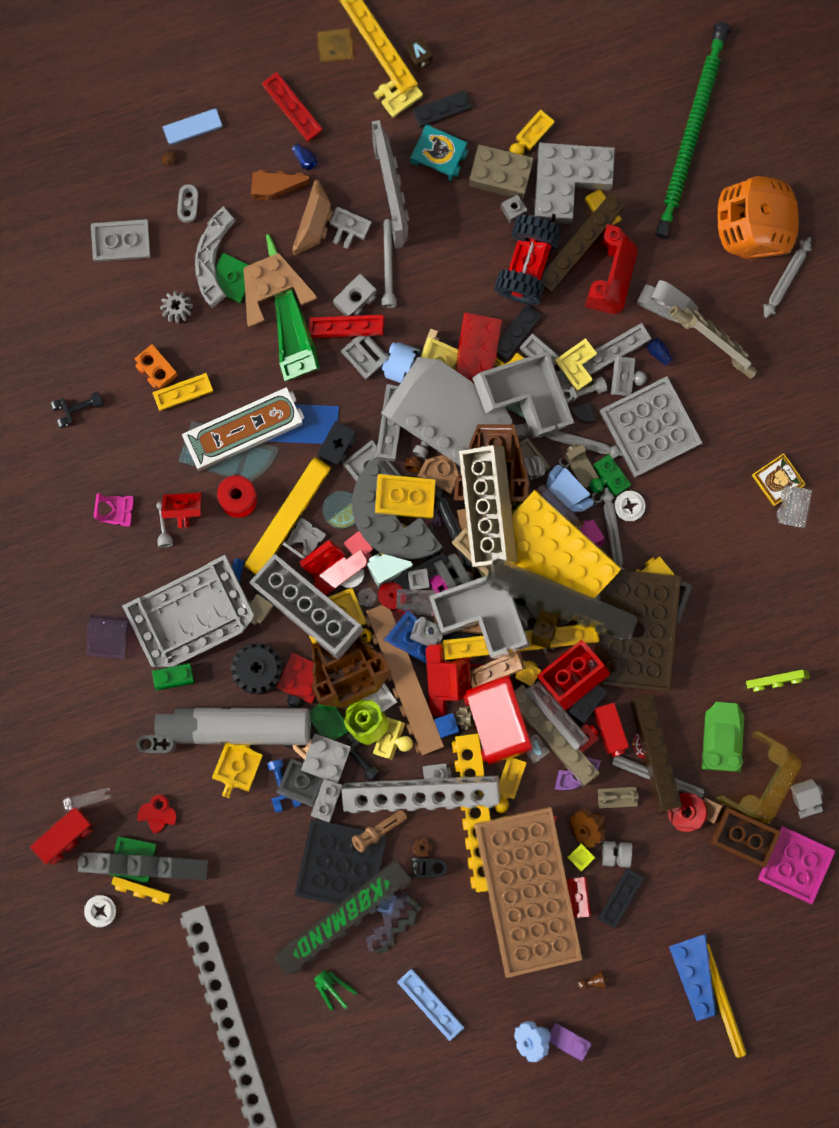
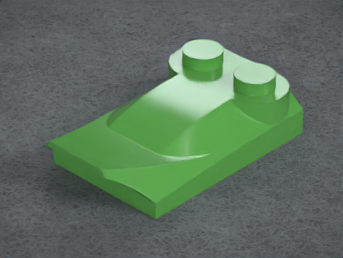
(723, 738)

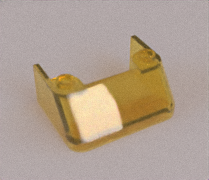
(764, 809)

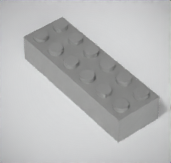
(306, 606)

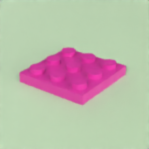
(797, 865)

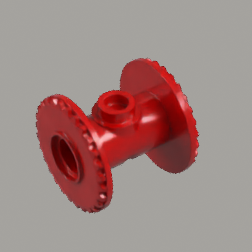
(237, 485)

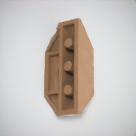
(314, 220)

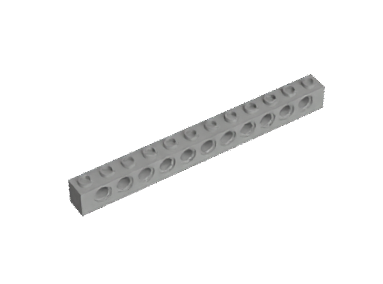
(201, 916)

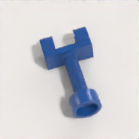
(276, 766)

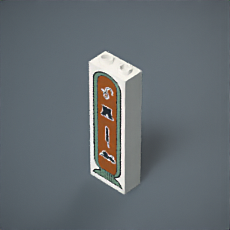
(243, 427)

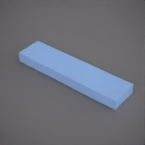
(430, 1004)

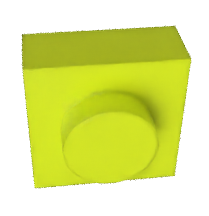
(580, 857)

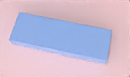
(192, 127)

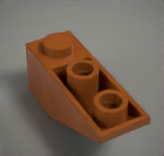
(271, 185)

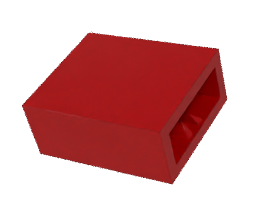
(610, 730)

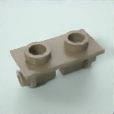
(617, 797)

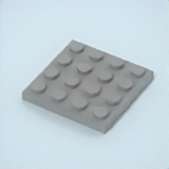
(650, 427)

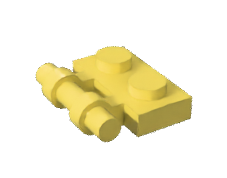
(395, 102)

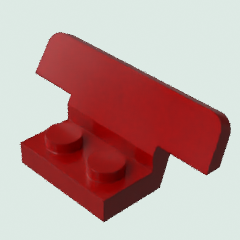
(331, 566)
(445, 679)

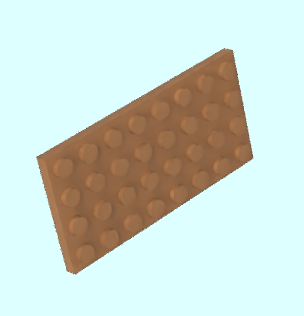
(528, 891)

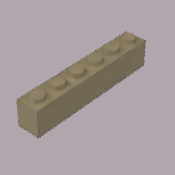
(572, 759)

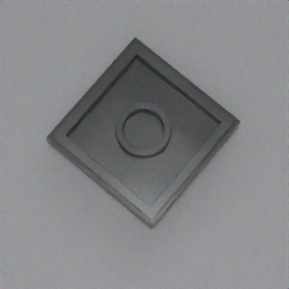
(299, 784)

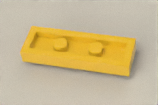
(182, 392)
(140, 890)

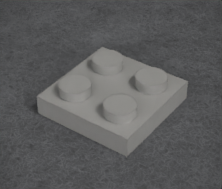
(326, 758)

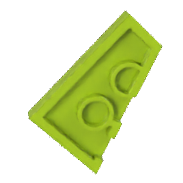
(778, 680)

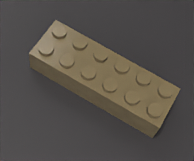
(487, 505)

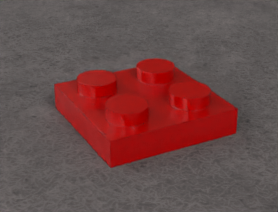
(298, 678)

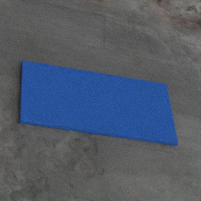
(316, 425)

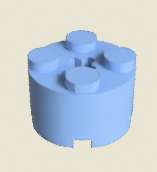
(400, 361)

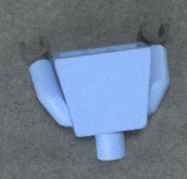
(568, 489)

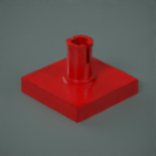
(181, 506)

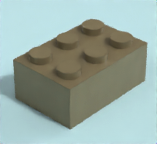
(500, 171)

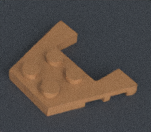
(269, 279)

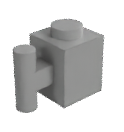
(807, 798)

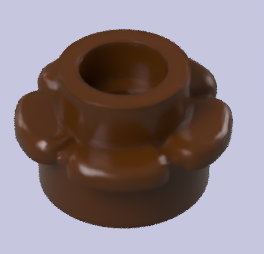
(168, 156)
(413, 464)
(417, 847)

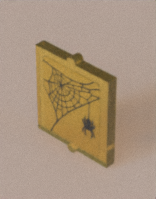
(335, 45)

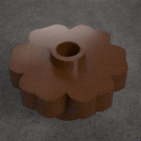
(588, 827)

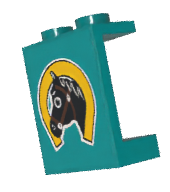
(440, 152)

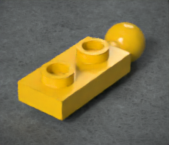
(532, 133)
(509, 782)

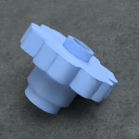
(532, 1041)

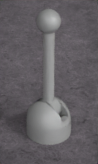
(164, 540)

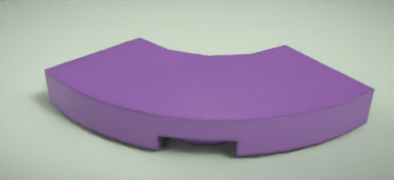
(567, 781)

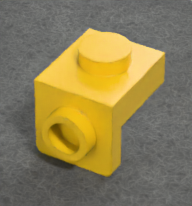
(528, 675)

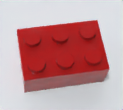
(573, 675)
(63, 836)

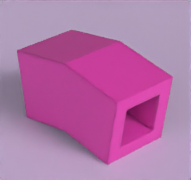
(437, 584)

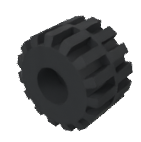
(249, 680)

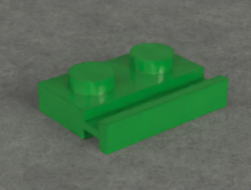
(328, 722)

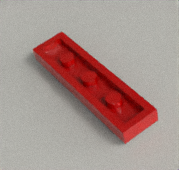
(292, 107)
(346, 326)

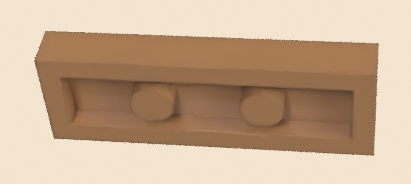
(506, 665)

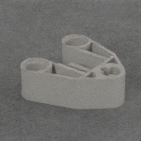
(663, 298)

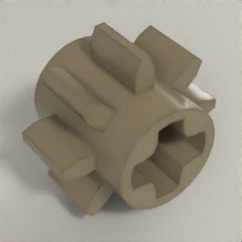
(465, 718)

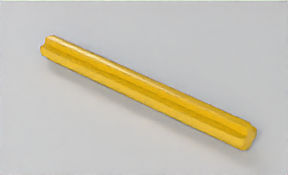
(725, 1008)

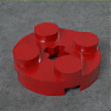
(695, 820)

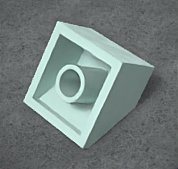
(387, 568)

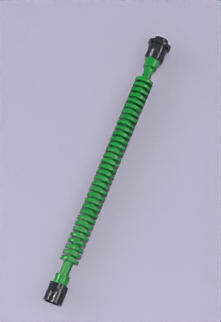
(693, 129)

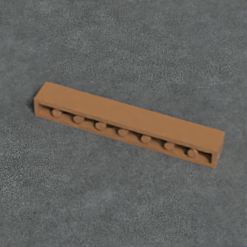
(406, 684)

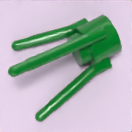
(324, 980)

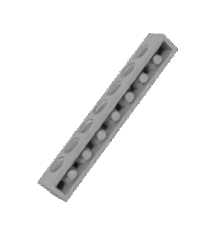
(468, 785)

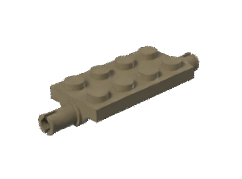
(695, 319)

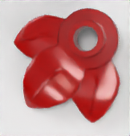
(157, 816)

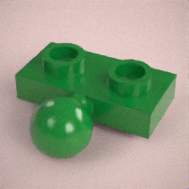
(610, 475)

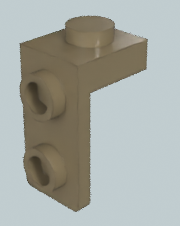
(580, 464)

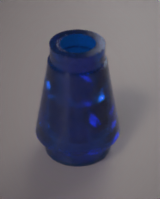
(304, 157)
(659, 351)

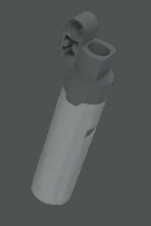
(230, 726)

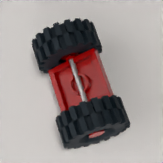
(535, 241)

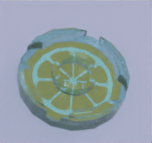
(338, 510)

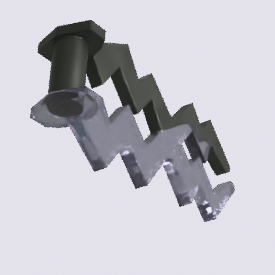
(388, 929)

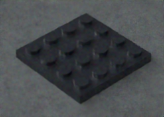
(332, 863)

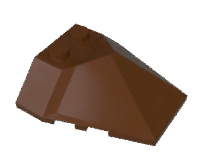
(517, 474)
(350, 678)

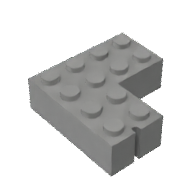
(565, 168)
(531, 384)
(492, 609)

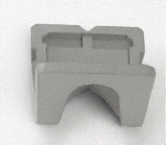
(307, 535)

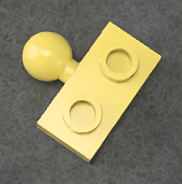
(392, 738)

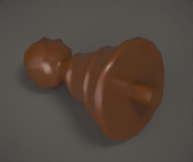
(596, 981)

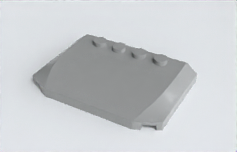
(392, 184)
(440, 407)
(190, 614)

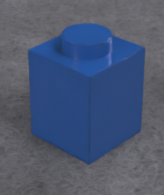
(446, 725)

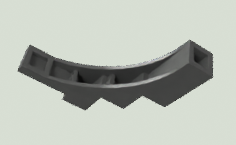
(142, 866)

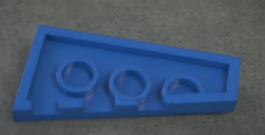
(401, 634)
(694, 970)

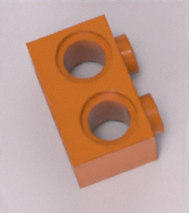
(157, 366)

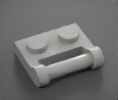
(361, 358)

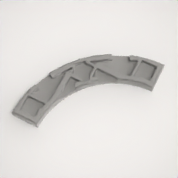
(206, 256)

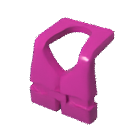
(120, 512)

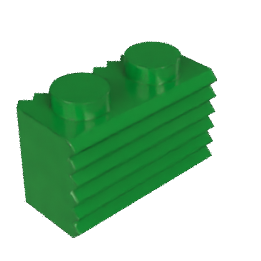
(173, 677)

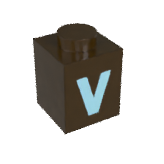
(418, 53)

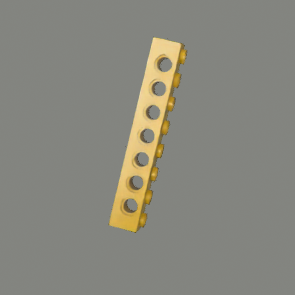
(471, 743)

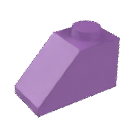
(569, 1042)

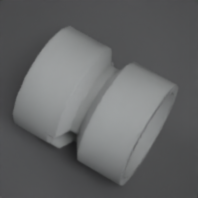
(623, 857)

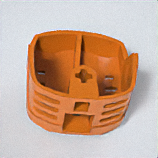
(758, 228)

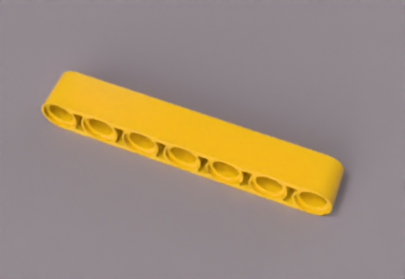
(288, 515)

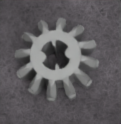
(172, 300)
(534, 467)

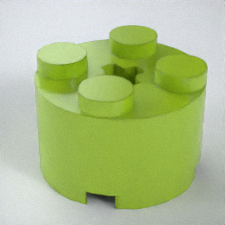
(366, 721)

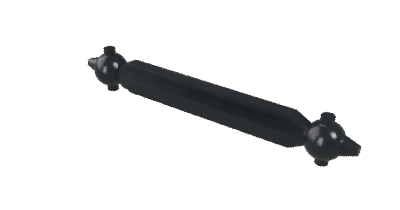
(450, 522)

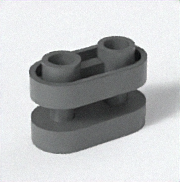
(456, 564)

